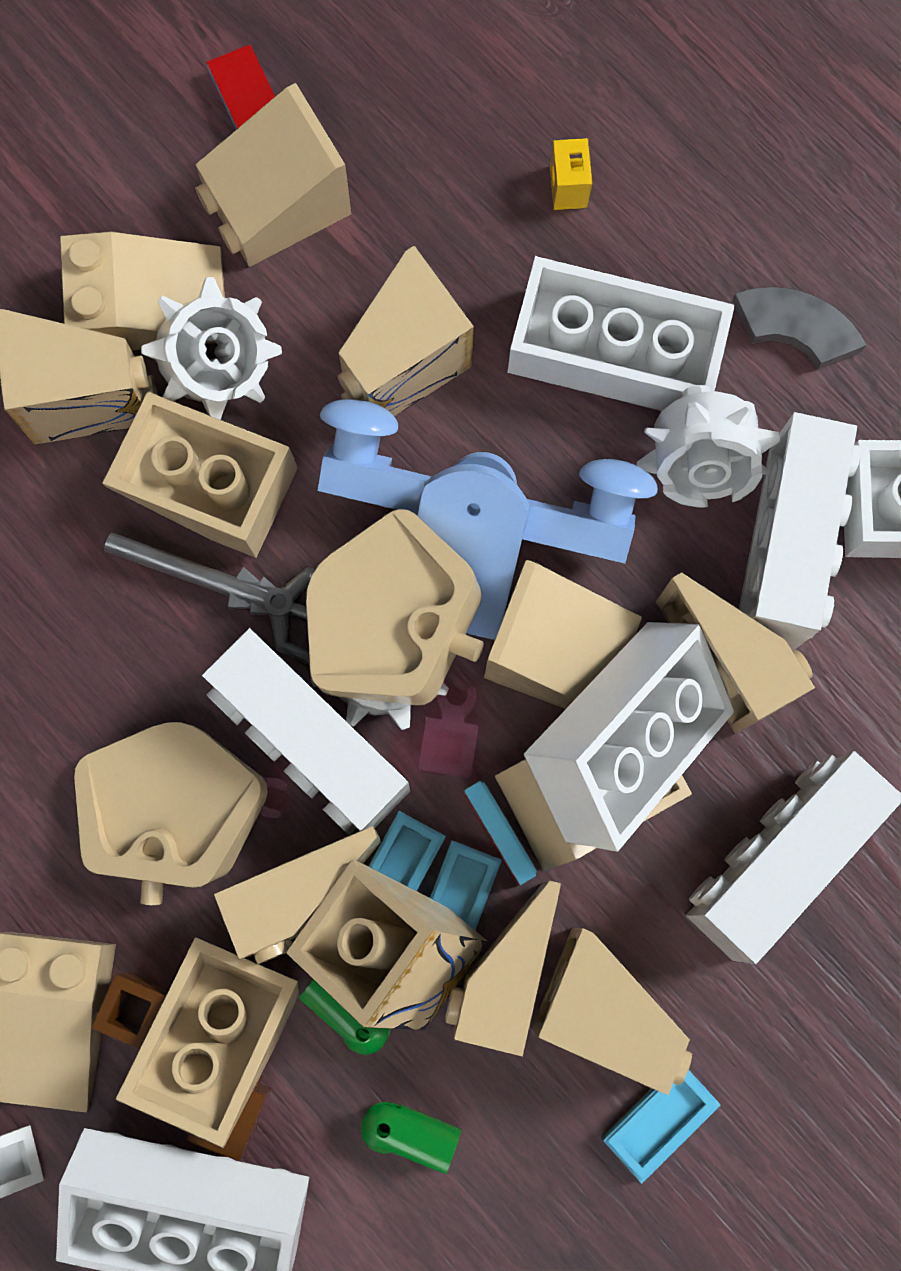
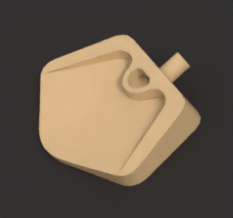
(391, 613)
(165, 808)

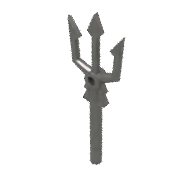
(243, 591)

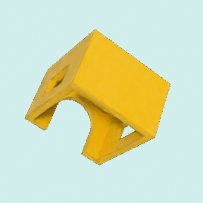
(570, 177)

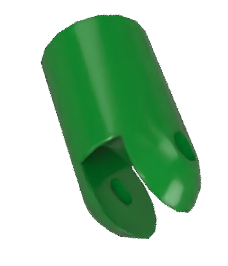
(356, 1037)
(410, 1135)

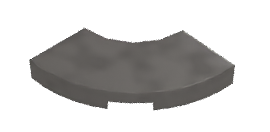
(800, 321)

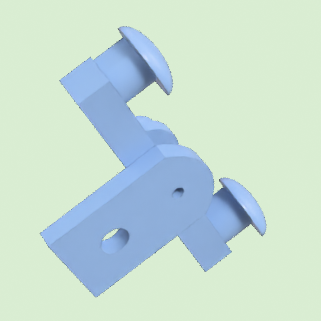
(479, 503)

